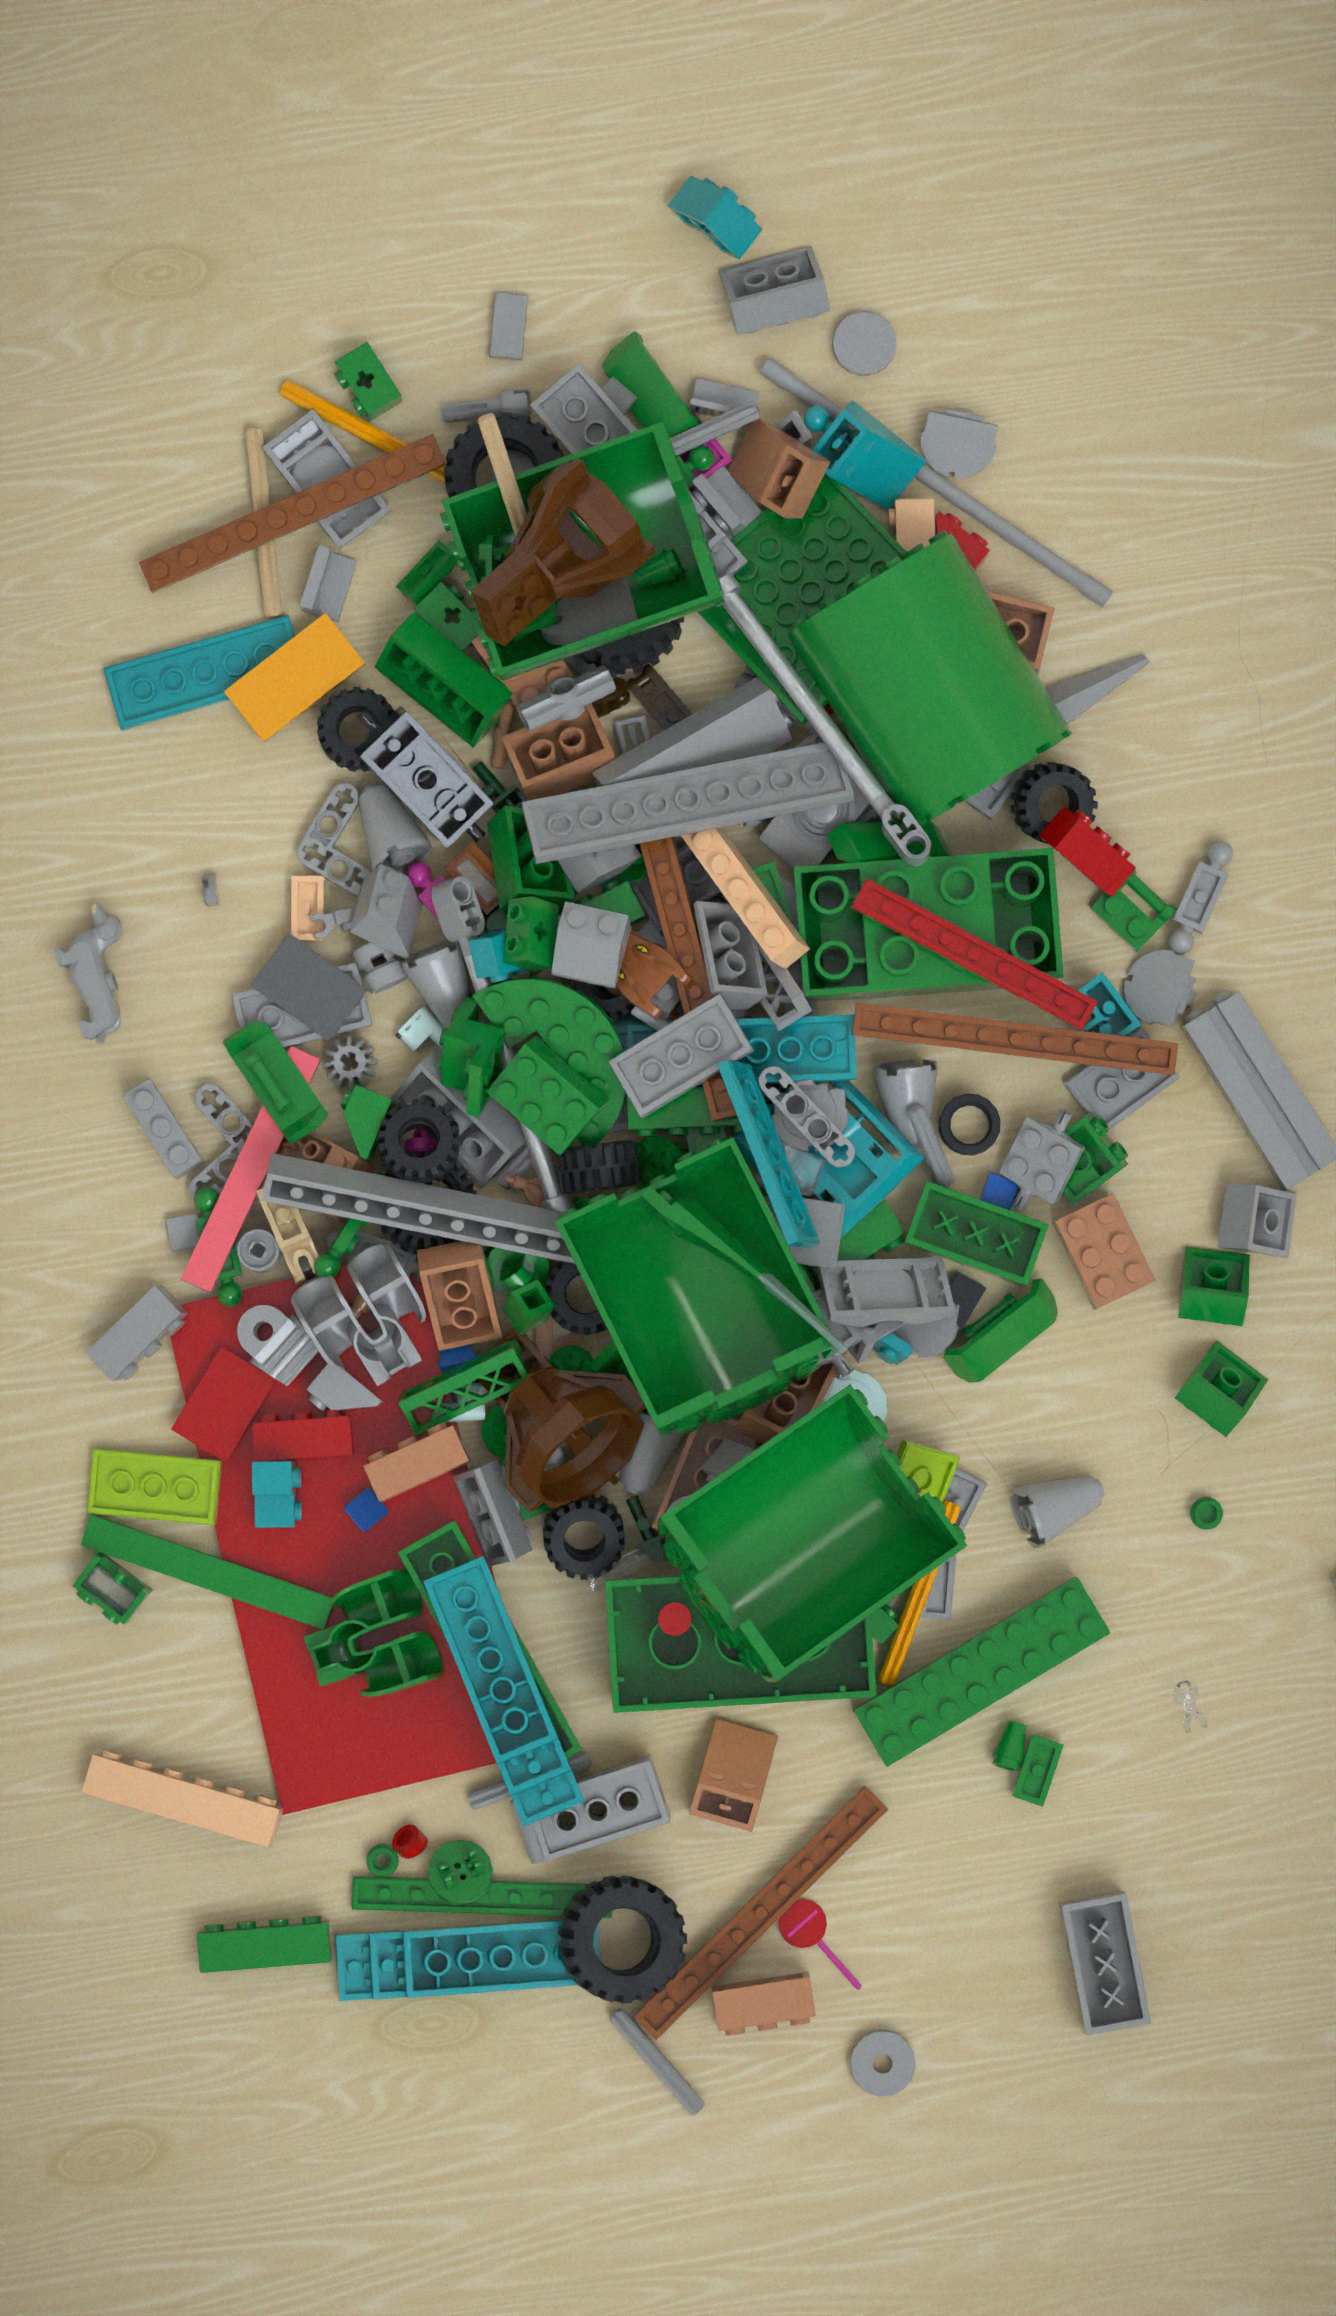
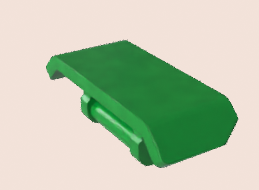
(656, 396)
(867, 842)
(275, 1080)
(1003, 1332)

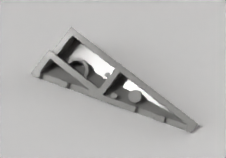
(1084, 691)

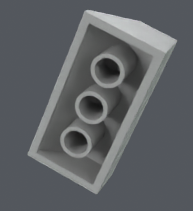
(484, 1141)

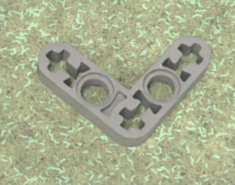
(327, 841)
(235, 1148)

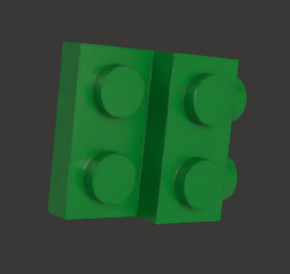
(1099, 1159)

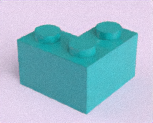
(716, 215)
(488, 955)
(1111, 1012)
(275, 1494)

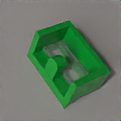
(111, 1588)

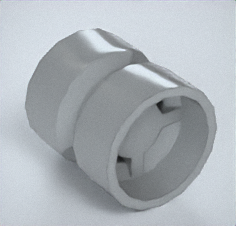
(382, 976)
(259, 1251)

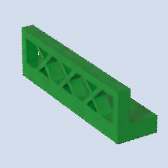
(459, 1376)

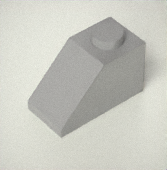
(340, 1391)

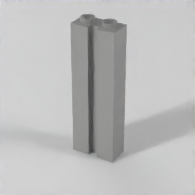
(727, 730)
(1260, 1090)

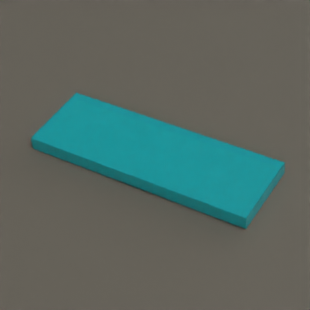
(191, 674)
(769, 1154)

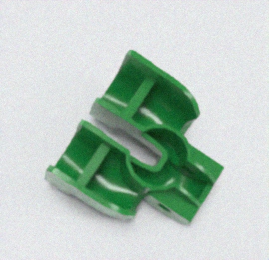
(388, 1667)

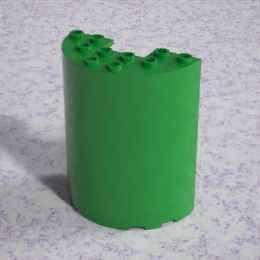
(652, 487)
(928, 679)
(685, 1322)
(806, 1537)

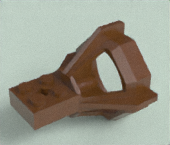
(555, 557)
(551, 1410)

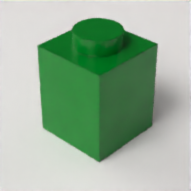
(528, 1307)

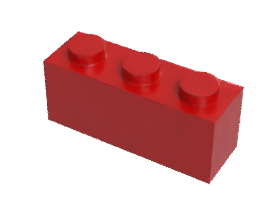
(1088, 850)
(303, 1437)

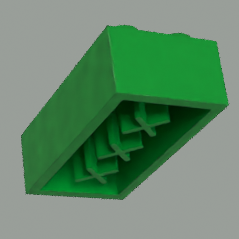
(443, 679)
(976, 1234)

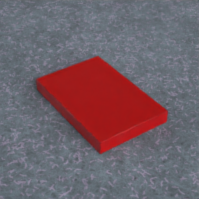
(223, 1404)

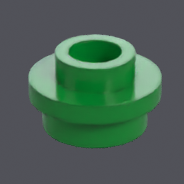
(374, 1867)

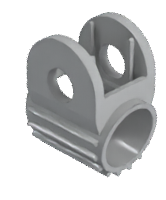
(286, 1350)

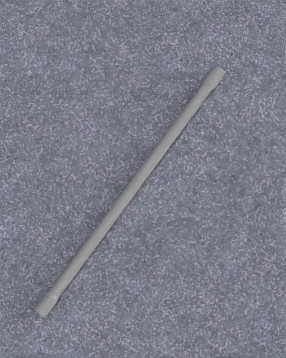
(1085, 584)

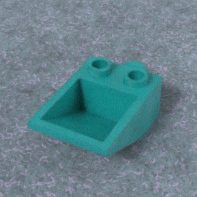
(871, 455)

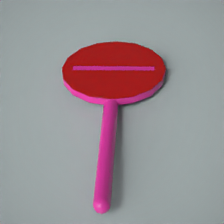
(805, 1926)

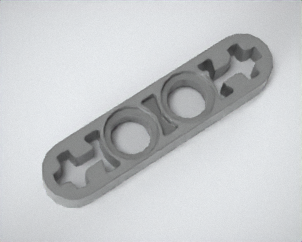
(803, 1119)

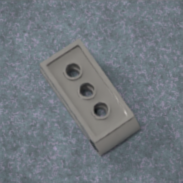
(553, 1839)

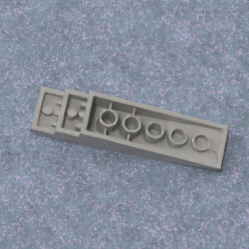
(586, 417)

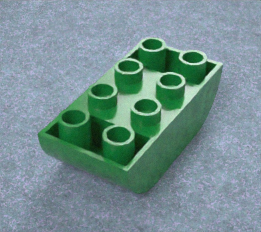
(993, 895)

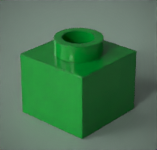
(883, 1623)

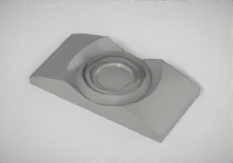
(311, 454)
(802, 835)
(887, 1290)

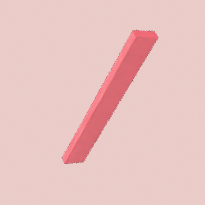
(240, 1190)

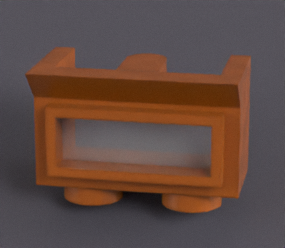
(480, 872)

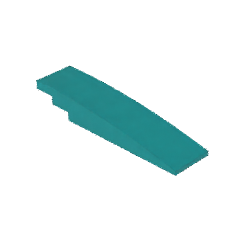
(806, 1049)
(503, 1691)
(451, 1960)

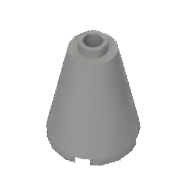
(390, 830)
(440, 978)
(902, 1087)
(649, 1456)
(1054, 1506)

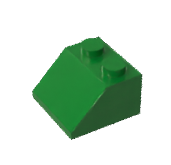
(364, 1117)
(1214, 1286)
(1221, 1389)

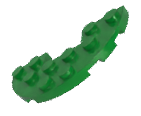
(570, 1027)

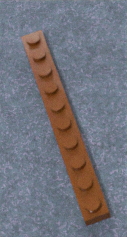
(292, 513)
(685, 945)
(1014, 1039)
(761, 1912)

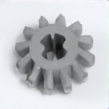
(340, 1066)

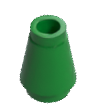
(659, 569)
(1010, 1747)

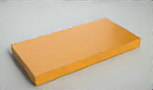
(294, 677)

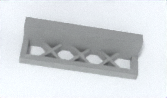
(786, 985)

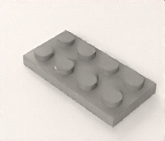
(255, 1007)
(680, 1055)

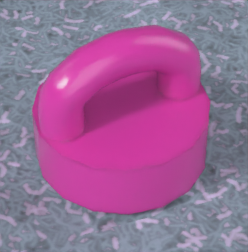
(419, 1143)

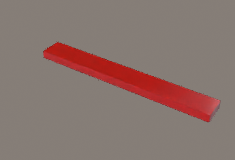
(974, 954)

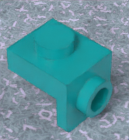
(892, 1349)

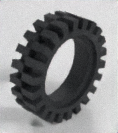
(415, 1240)

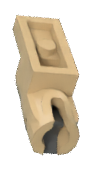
(292, 1239)

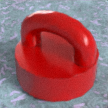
(409, 1841)

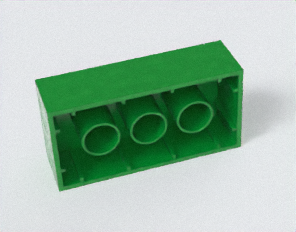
(699, 1671)

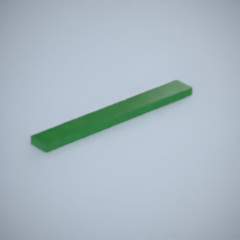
(207, 1571)
(500, 1898)

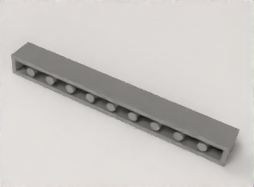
(414, 1207)

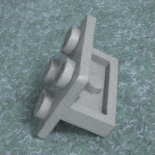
(725, 501)

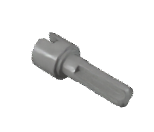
(514, 401)

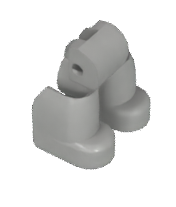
(335, 1327)

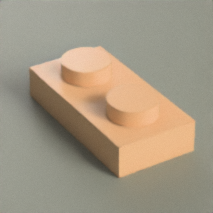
(306, 901)

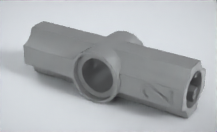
(566, 698)

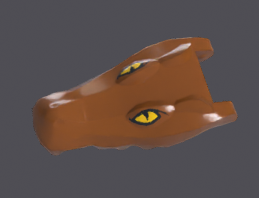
(645, 971)

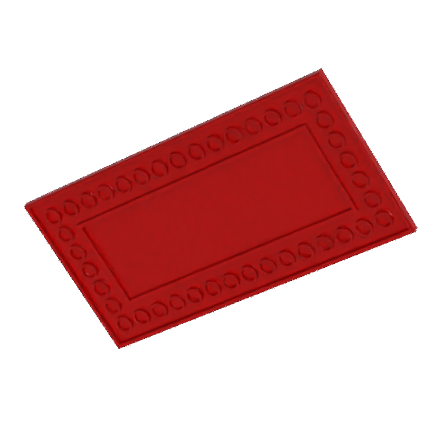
(331, 1738)

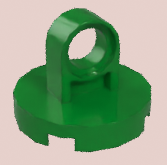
(515, 1269)

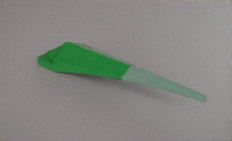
(699, 1228)

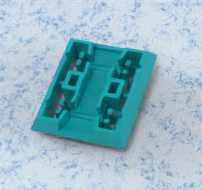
(866, 1178)

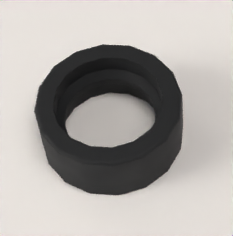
(945, 1124)

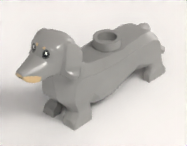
(90, 974)

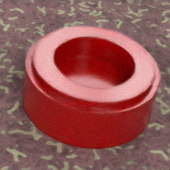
(674, 1618)

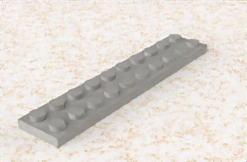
(685, 802)

